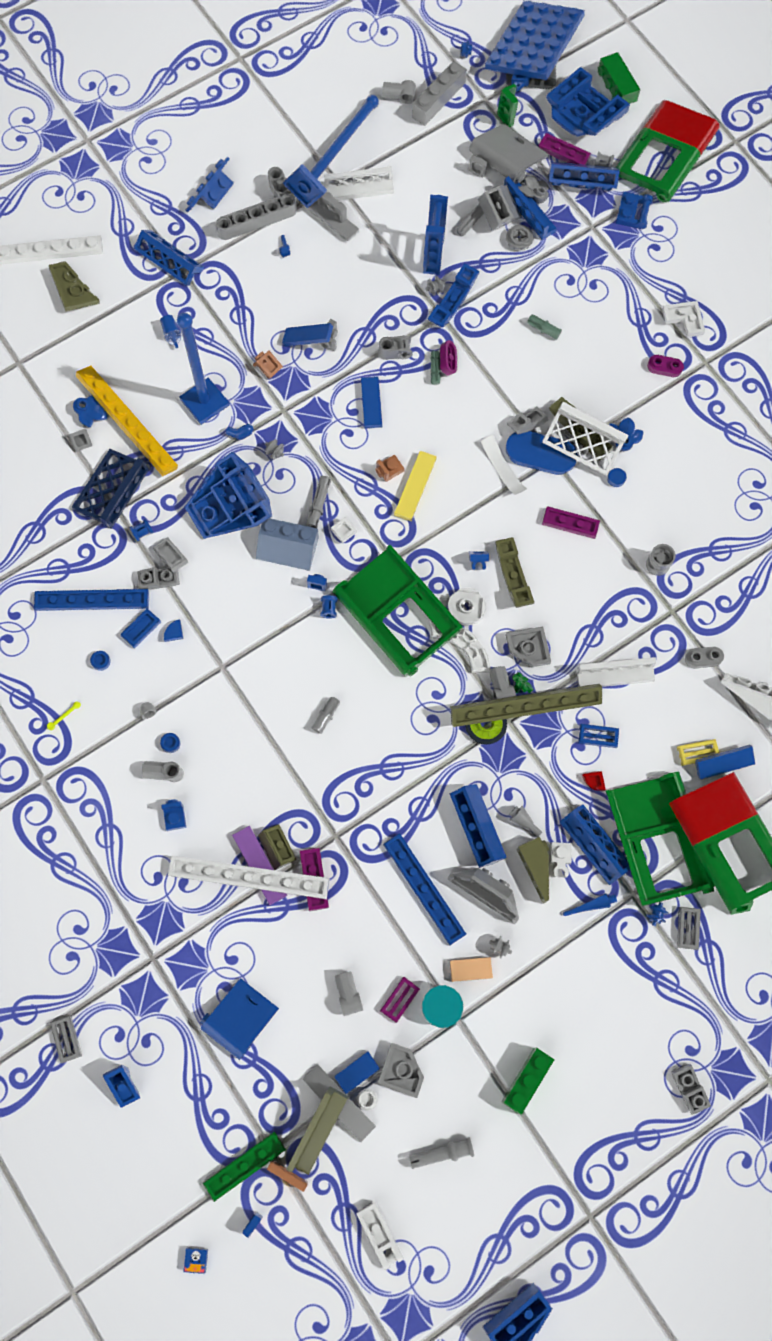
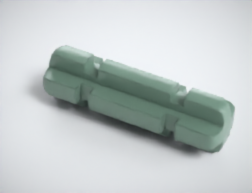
(435, 367)

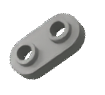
(705, 657)

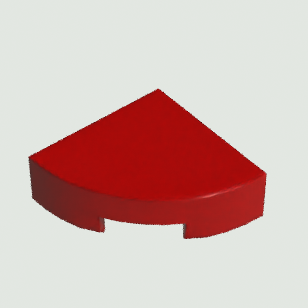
(594, 780)

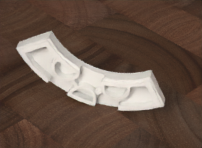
(470, 646)

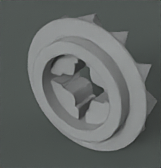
(524, 232)

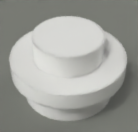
(367, 1099)

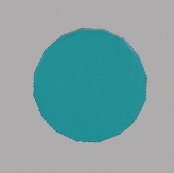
(442, 1006)

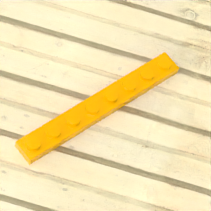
(126, 420)

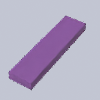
(256, 858)

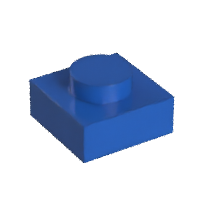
(317, 582)

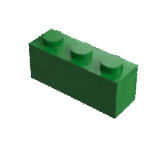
(618, 78)
(527, 1081)

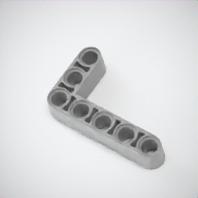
(260, 214)

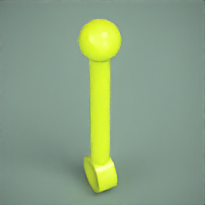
(51, 726)

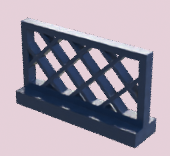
(122, 492)

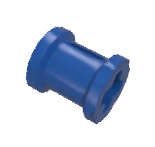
(141, 530)
(328, 606)

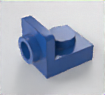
(174, 815)

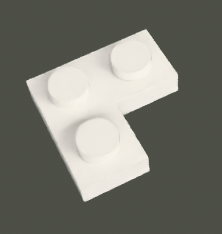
(688, 313)

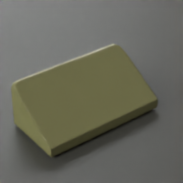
(276, 847)

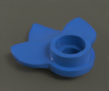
(90, 412)
(628, 427)

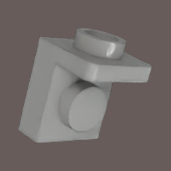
(332, 343)

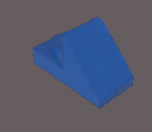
(121, 1085)

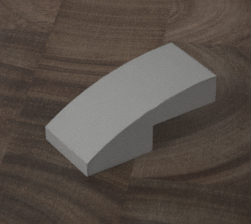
(524, 423)

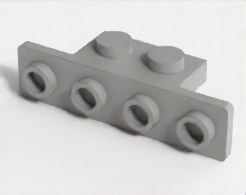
(334, 215)

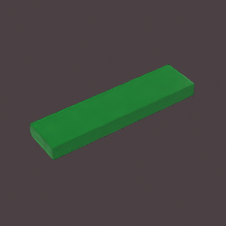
(244, 1166)

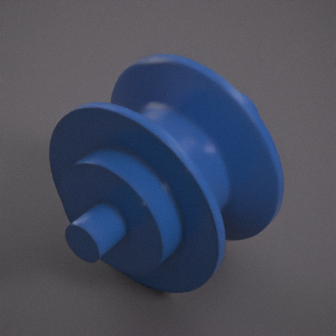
(657, 914)

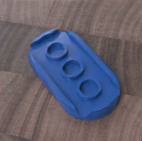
(530, 452)

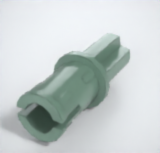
(544, 326)

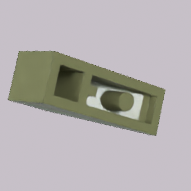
(536, 862)

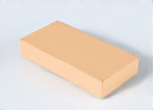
(471, 969)

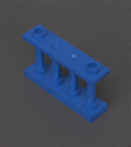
(435, 234)

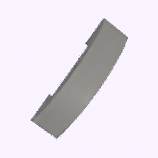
(350, 1115)

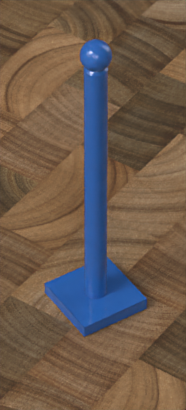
(304, 182)
(204, 398)

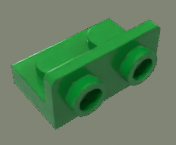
(508, 105)

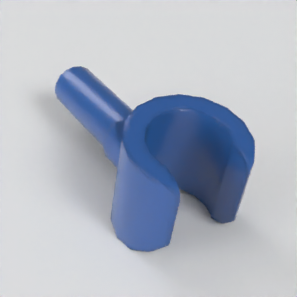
(285, 249)

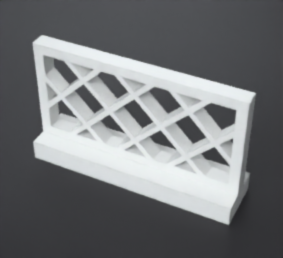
(593, 424)

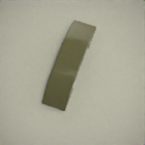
(513, 573)

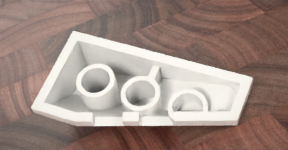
(756, 695)

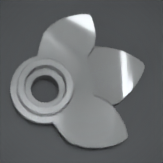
(536, 189)

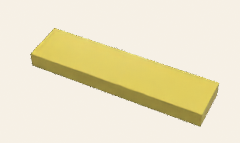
(415, 486)

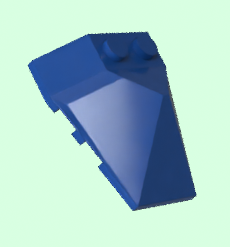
(229, 499)

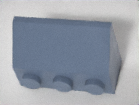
(287, 544)

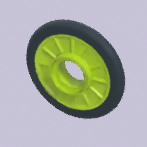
(487, 736)

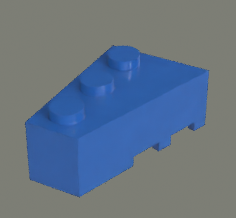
(520, 1318)

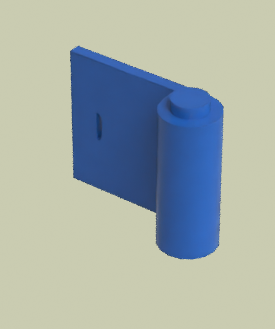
(237, 1020)

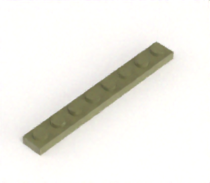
(526, 705)

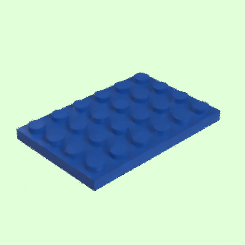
(535, 40)

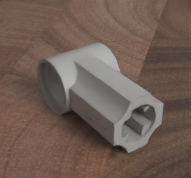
(404, 91)
(501, 683)
(161, 770)
(349, 998)

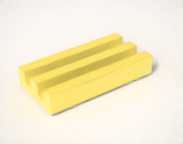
(682, 755)

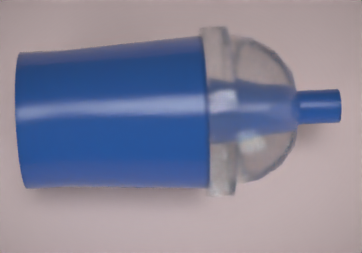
(171, 332)

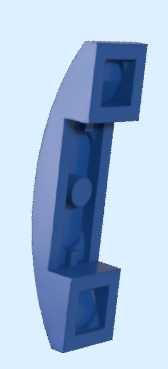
(455, 296)

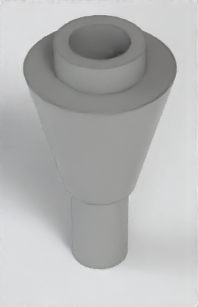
(520, 817)

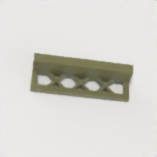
(318, 1131)

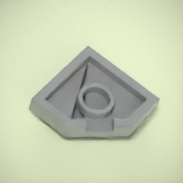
(529, 646)
(401, 1071)

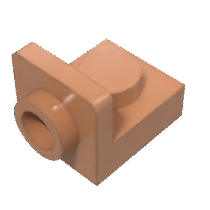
(267, 363)
(389, 468)

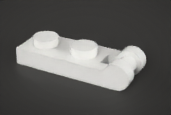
(379, 1235)

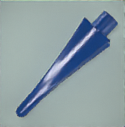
(599, 903)

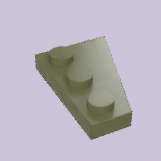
(71, 289)

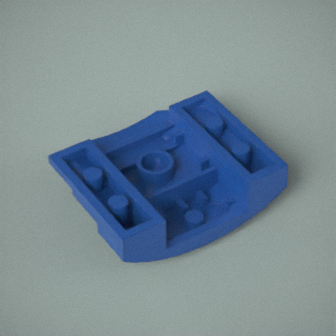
(581, 107)

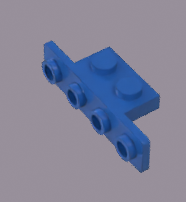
(214, 189)

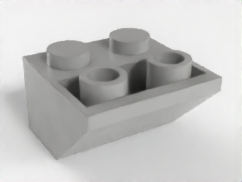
(499, 207)

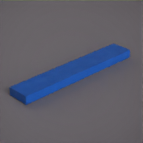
(91, 599)
(424, 889)

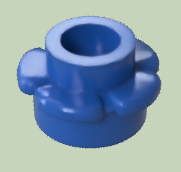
(466, 49)

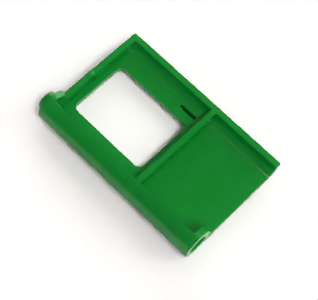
(643, 813)

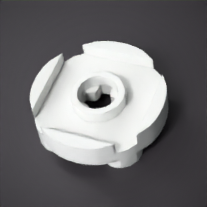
(475, 600)

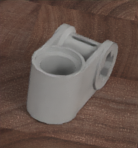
(396, 347)

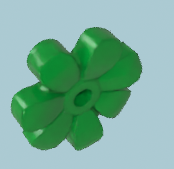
(521, 683)

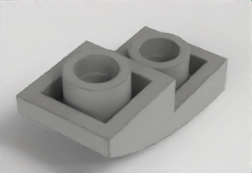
(157, 578)
(690, 1089)

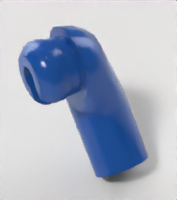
(240, 433)

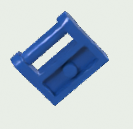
(628, 209)

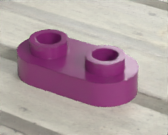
(448, 358)
(666, 366)

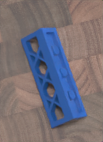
(531, 211)
(172, 252)
(594, 845)

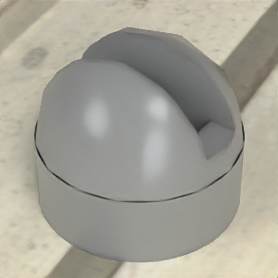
(147, 710)

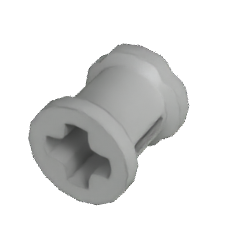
(609, 160)

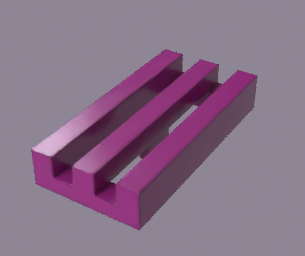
(409, 985)

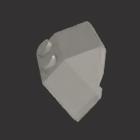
(487, 890)

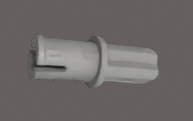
(326, 715)

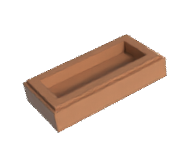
(286, 1175)

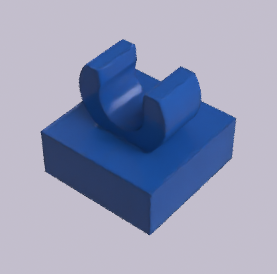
(478, 557)

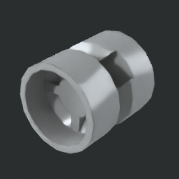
(660, 559)

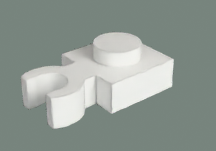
(561, 855)

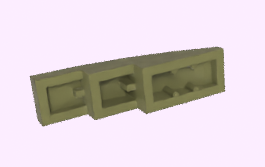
(579, 430)

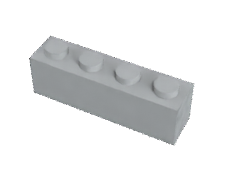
(439, 93)

